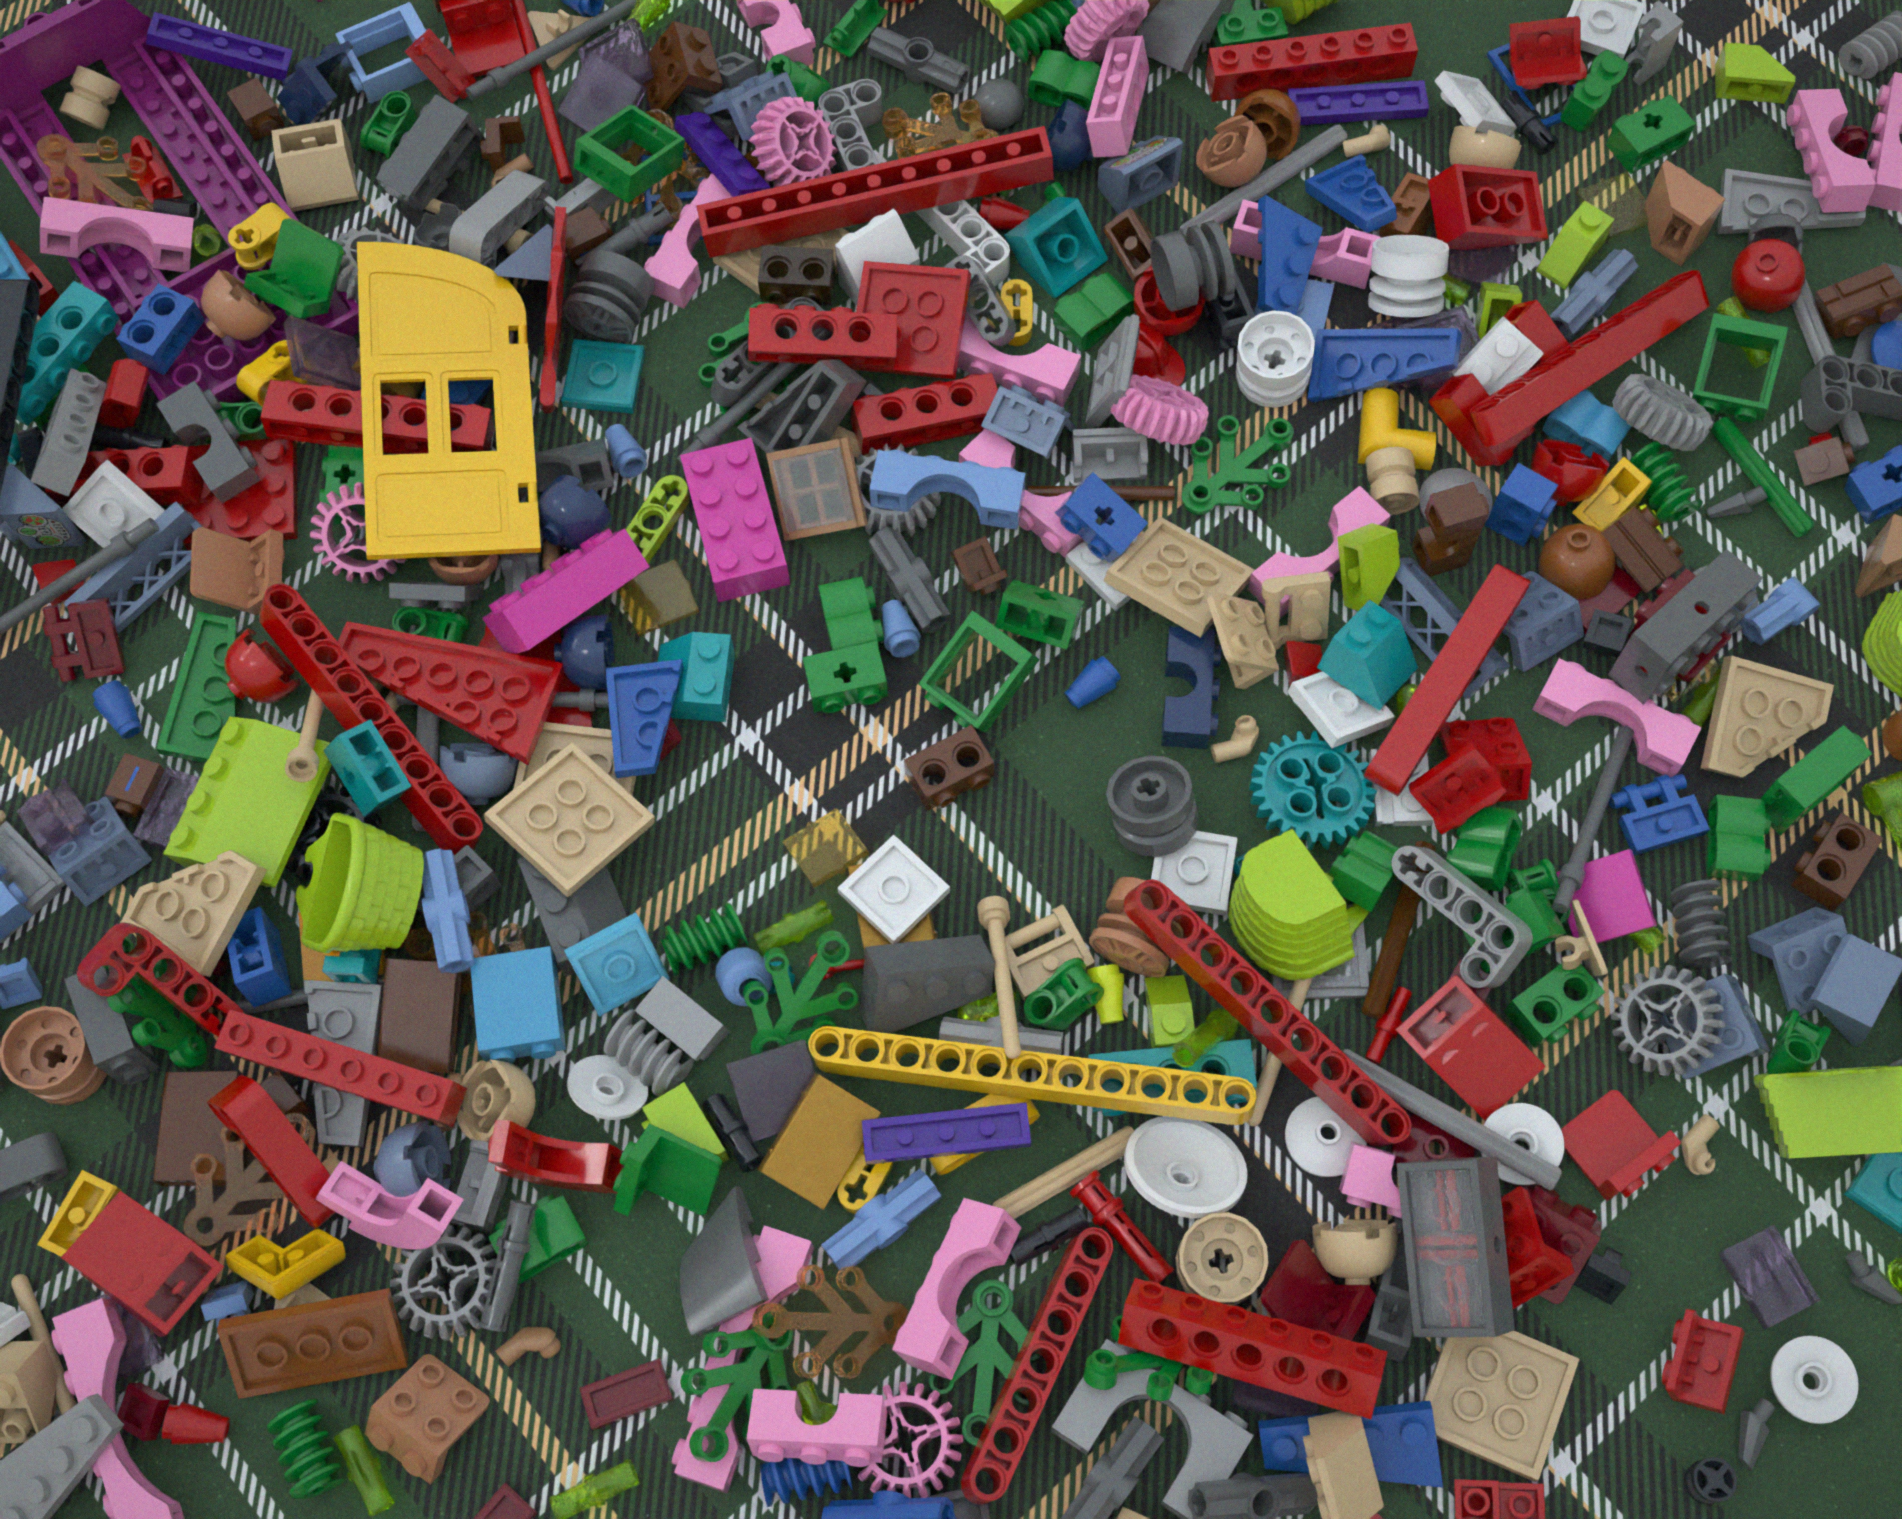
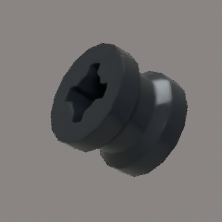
(1719, 1480)

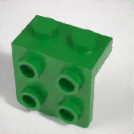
(300, 271)
(666, 1168)

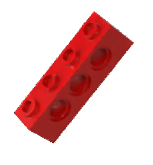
(804, 348)
(917, 427)
(160, 472)

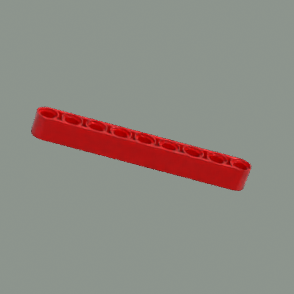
(1589, 358)
(309, 645)
(1285, 1017)

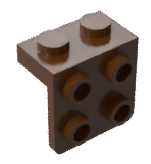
(681, 59)

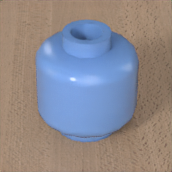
(738, 969)

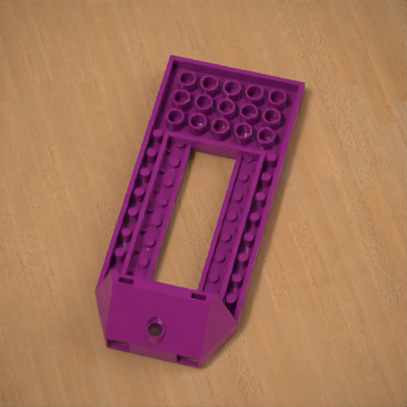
(194, 140)

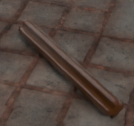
(1393, 947)

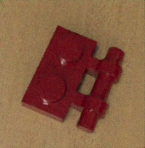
(95, 638)

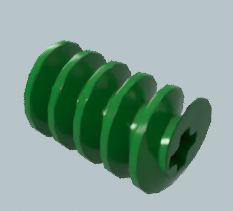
(1039, 27)
(1666, 491)
(703, 938)
(303, 1450)

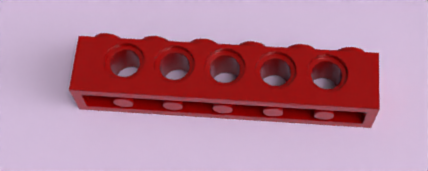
(1311, 61)
(321, 424)
(341, 1068)
(1252, 1347)

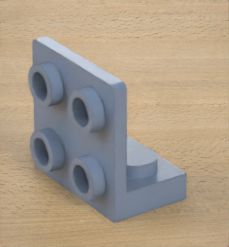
(751, 98)
(1025, 422)
(1542, 623)
(99, 854)
(1800, 952)
(1738, 1037)

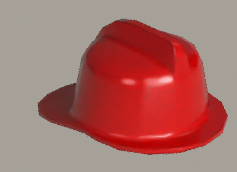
(1157, 357)

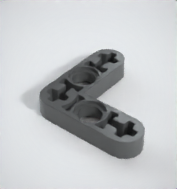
(995, 306)

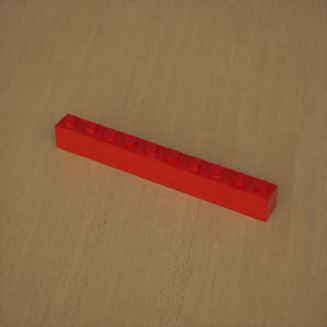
(874, 190)

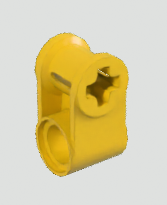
(259, 235)
(255, 377)

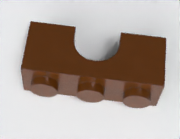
(1454, 528)

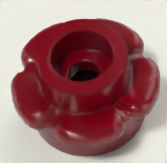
(1852, 140)

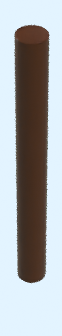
(1127, 493)

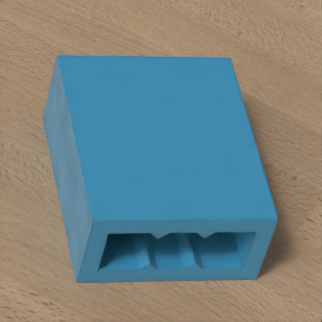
(517, 1005)

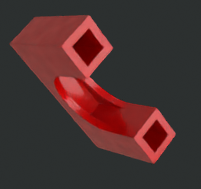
(1464, 391)

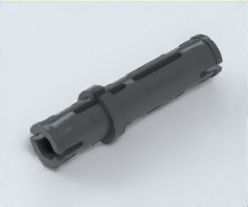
(636, 232)
(505, 1276)

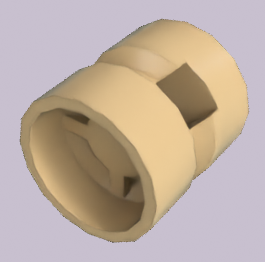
(90, 97)
(1392, 479)

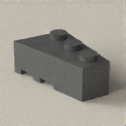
(430, 154)
(807, 409)
(922, 980)

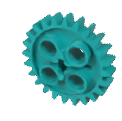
(1279, 794)

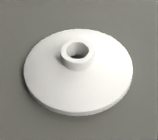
(606, 1088)
(1532, 1126)
(1307, 1145)
(1833, 1375)

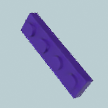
(219, 46)
(1361, 102)
(719, 154)
(946, 1133)

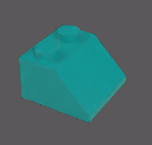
(1057, 245)
(1370, 656)
(705, 675)

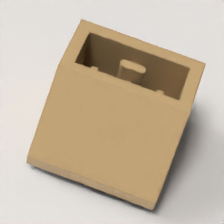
(315, 164)
(25, 1390)
(1342, 1467)

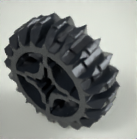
(325, 804)

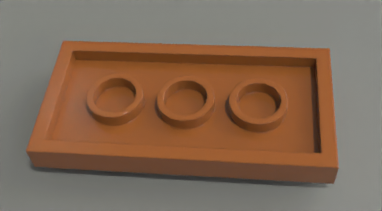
(313, 1343)

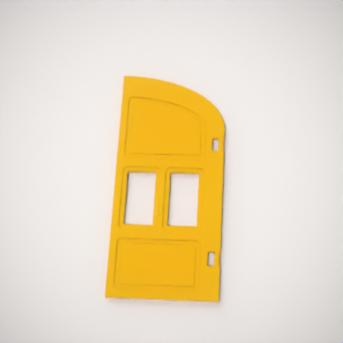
(435, 323)

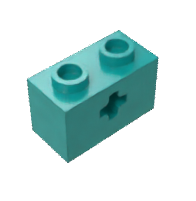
(367, 768)

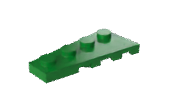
(201, 696)

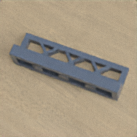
(122, 573)
(1439, 610)

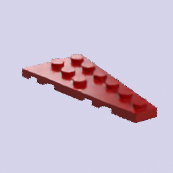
(473, 687)

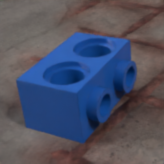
(160, 329)
(1522, 505)

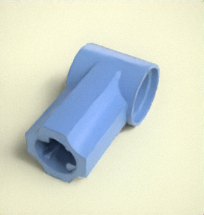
(1785, 606)

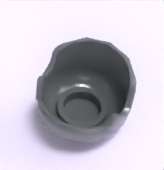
(999, 103)
(1777, 227)
(436, 228)

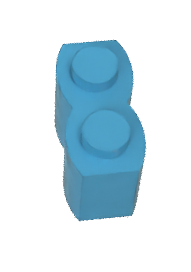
(1587, 424)

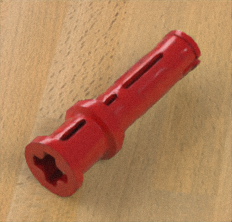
(1110, 1213)

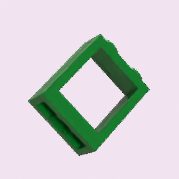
(600, 164)
(1745, 334)
(954, 652)
(1814, 778)

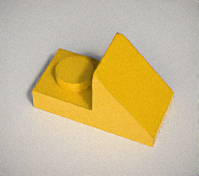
(1617, 493)

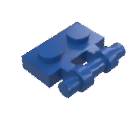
(1662, 824)

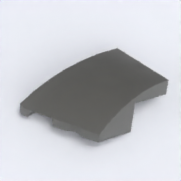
(1178, 27)
(733, 70)
(720, 1268)

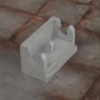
(1656, 42)
(581, 197)
(1110, 454)
(682, 1020)
(480, 1189)

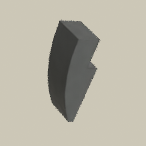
(1390, 1316)

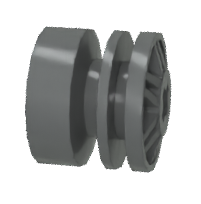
(1192, 265)
(608, 297)

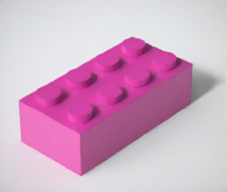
(735, 519)
(563, 594)

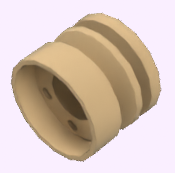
(1231, 1238)

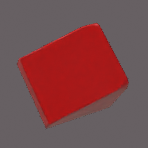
(50, 571)
(1301, 660)

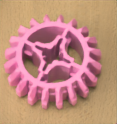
(1099, 21)
(787, 145)
(1161, 411)
(336, 552)
(924, 1435)

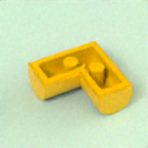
(1381, 430)
(78, 1210)
(286, 1269)

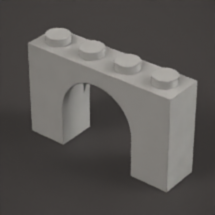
(1213, 1438)

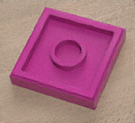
(1613, 898)

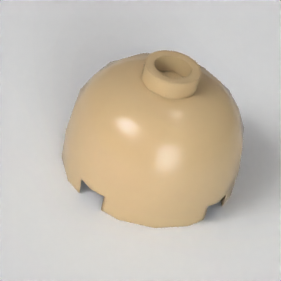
(1483, 149)
(494, 1094)
(1356, 1248)

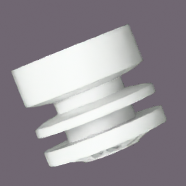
(1408, 275)
(1279, 342)

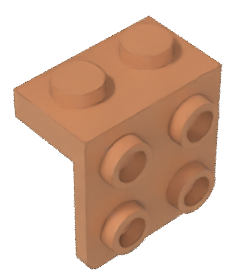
(235, 570)
(424, 1416)

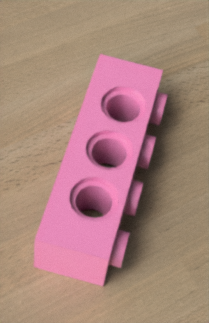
(1118, 96)

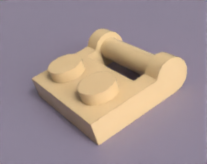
(1306, 607)
(1039, 964)

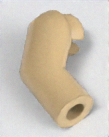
(1375, 141)
(1240, 742)
(1695, 1148)

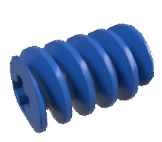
(798, 1475)

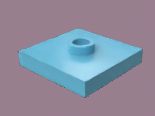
(616, 964)

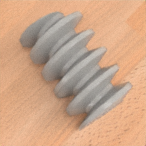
(1873, 48)
(645, 1056)

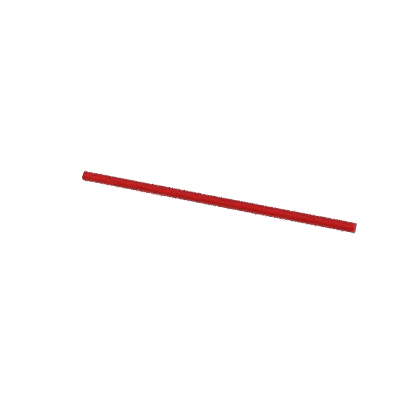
(542, 94)

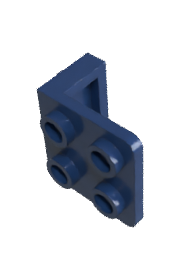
(306, 90)

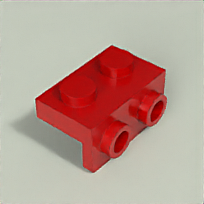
(1458, 787)
(1702, 1362)

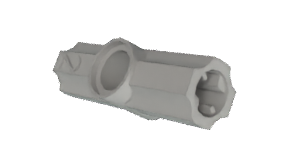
(990, 1034)

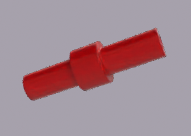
(1387, 1025)

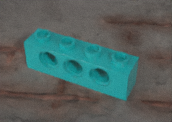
(63, 342)
(1227, 1057)

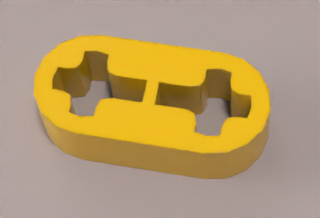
(1023, 312)
(852, 1177)

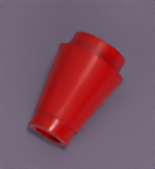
(1001, 213)
(194, 1425)

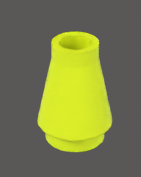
(1111, 1004)

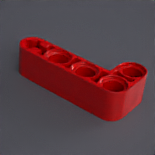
(141, 963)
(276, 1145)

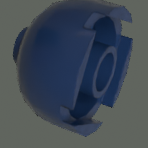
(1069, 137)
(570, 513)
(587, 651)

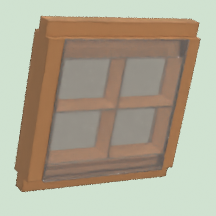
(817, 489)

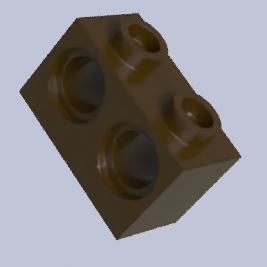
(797, 268)

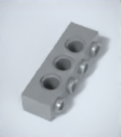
(69, 432)

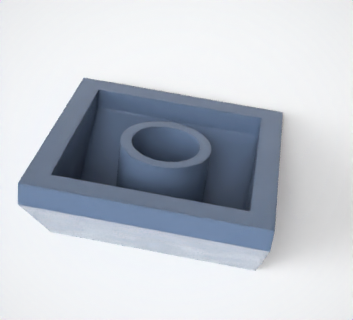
(531, 259)
(1856, 987)

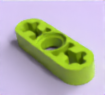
(655, 506)

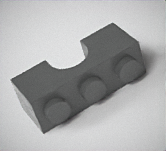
(225, 465)

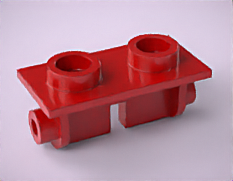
(440, 66)
(158, 178)

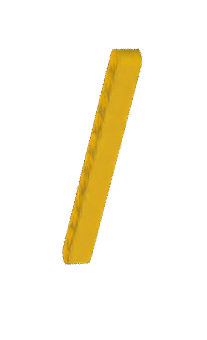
(1046, 1088)

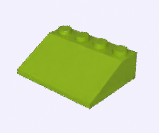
(247, 799)

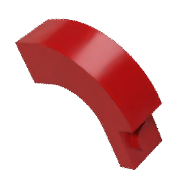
(553, 1161)

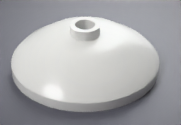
(1185, 1166)

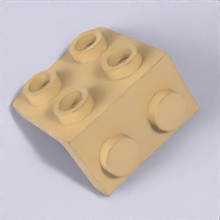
(1243, 638)

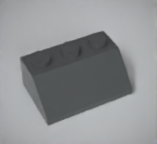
(573, 917)

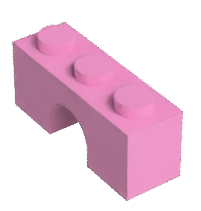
(787, 33)
(1369, 1178)
(850, 1436)

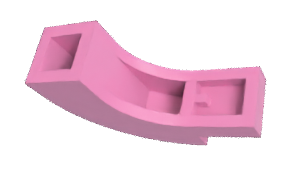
(390, 1220)

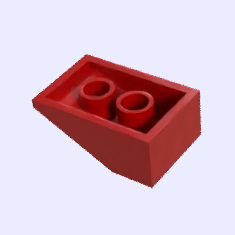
(1486, 207)

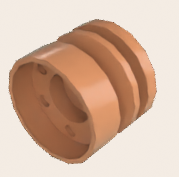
(1123, 941)
(34, 1051)

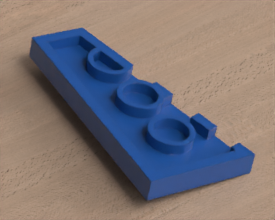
(1372, 358)
(1398, 1437)

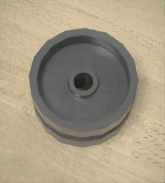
(1152, 805)

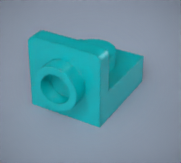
(354, 966)

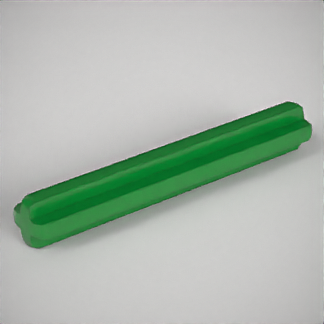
(1761, 474)

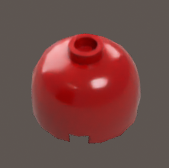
(1768, 275)
(1155, 314)
(1572, 471)
(258, 670)

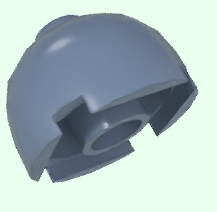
(478, 770)
(411, 1157)

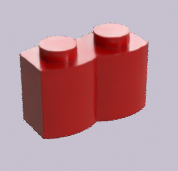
(123, 393)

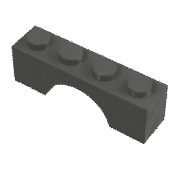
(583, 460)

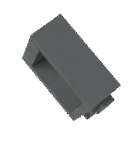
(110, 1034)

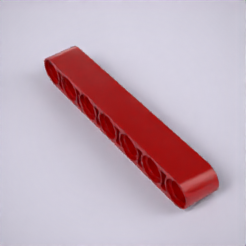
(1447, 679)
(1022, 1376)

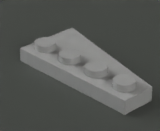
(1757, 195)
(349, 1017)
(53, 1461)

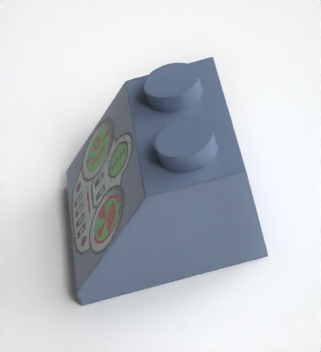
(1142, 174)
(33, 516)

